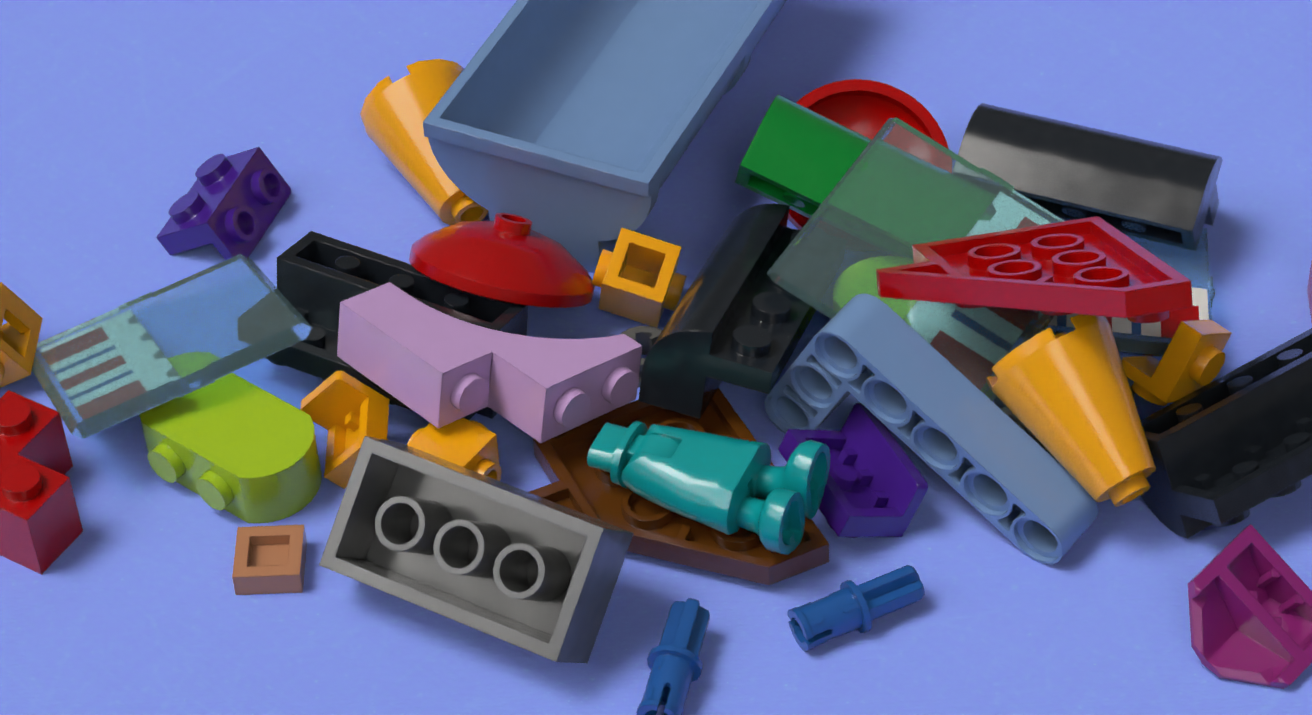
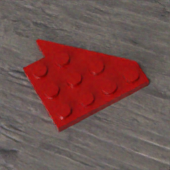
(1043, 268)

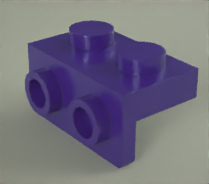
(227, 205)
(870, 477)

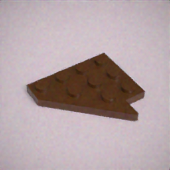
(656, 529)

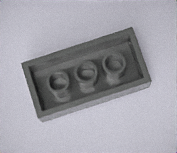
(476, 550)

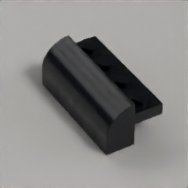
(1091, 172)
(325, 271)
(730, 321)
(1233, 441)

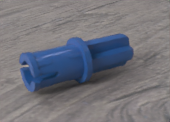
(854, 607)
(676, 659)

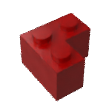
(35, 494)

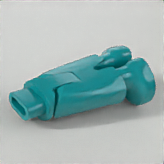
(717, 478)

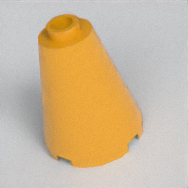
(394, 122)
(1079, 407)

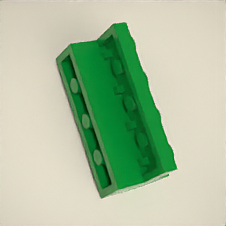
(798, 156)

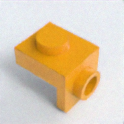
(1186, 366)
(348, 413)

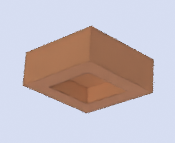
(269, 559)

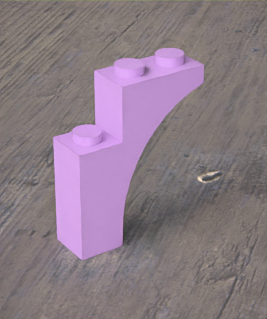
(457, 368)

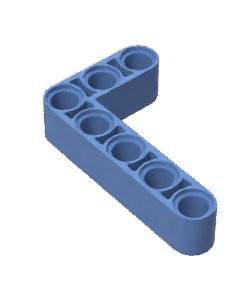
(940, 419)

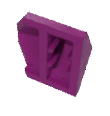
(1251, 614)

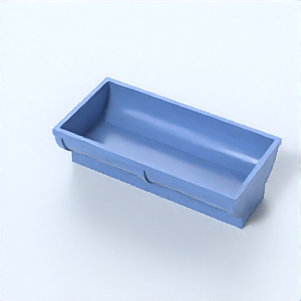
(589, 108)

